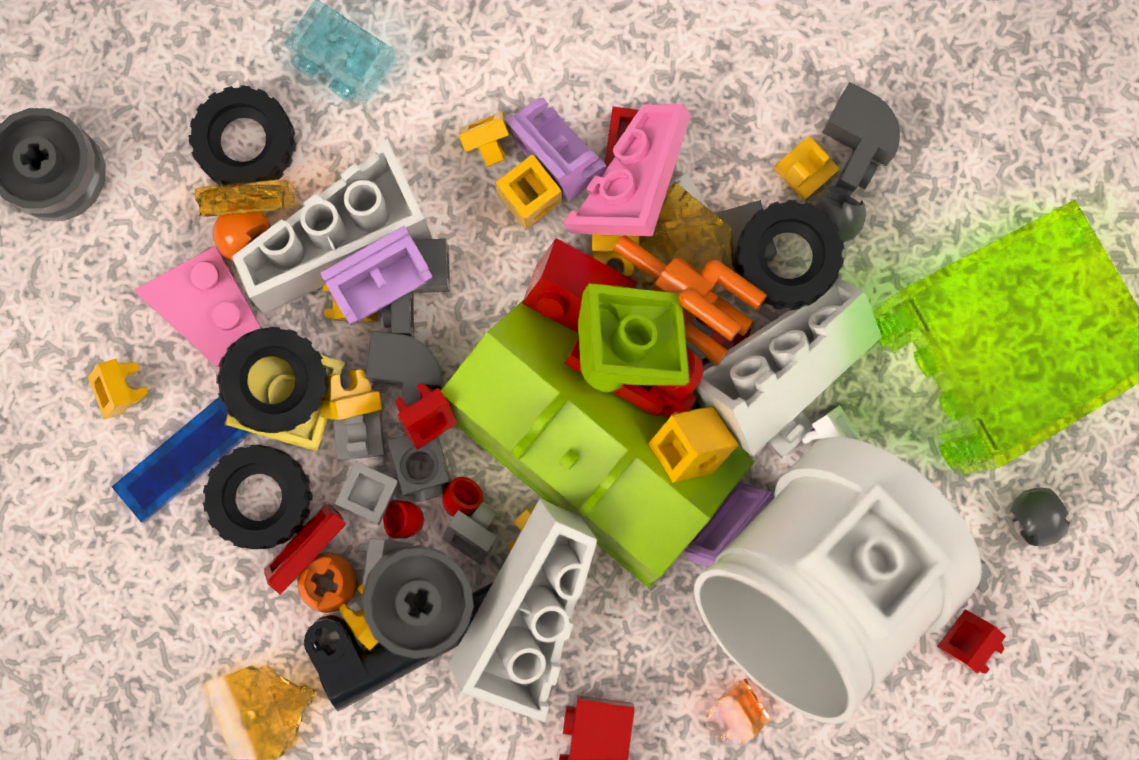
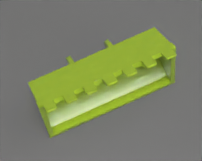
(582, 444)

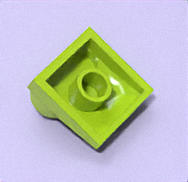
(631, 338)

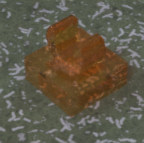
(741, 712)

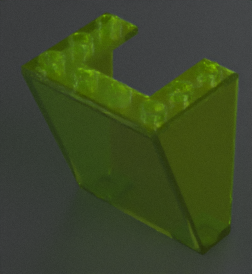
(1019, 337)

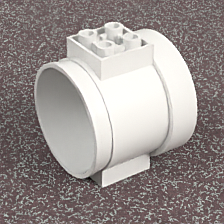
(838, 578)

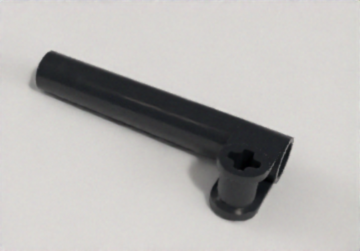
(355, 673)

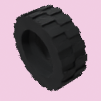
(235, 104)
(815, 229)
(308, 380)
(222, 489)

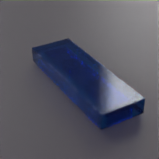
(178, 461)

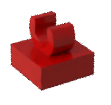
(426, 417)
(972, 642)

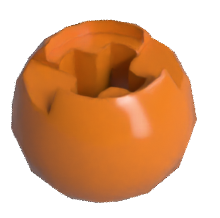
(238, 230)
(344, 576)

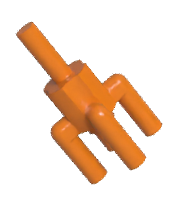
(698, 295)

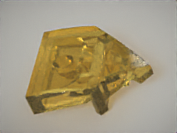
(245, 197)
(688, 232)
(258, 712)

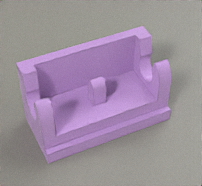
(555, 147)
(377, 275)

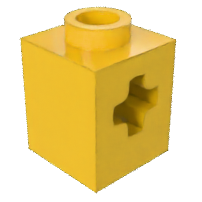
(529, 192)
(692, 444)

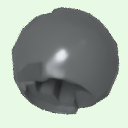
(842, 210)
(1040, 516)

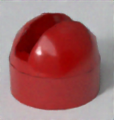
(462, 495)
(403, 519)

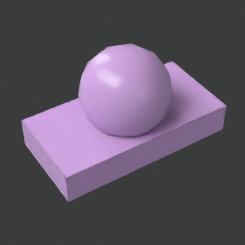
(729, 520)

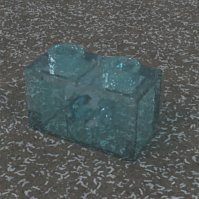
(327, 31)

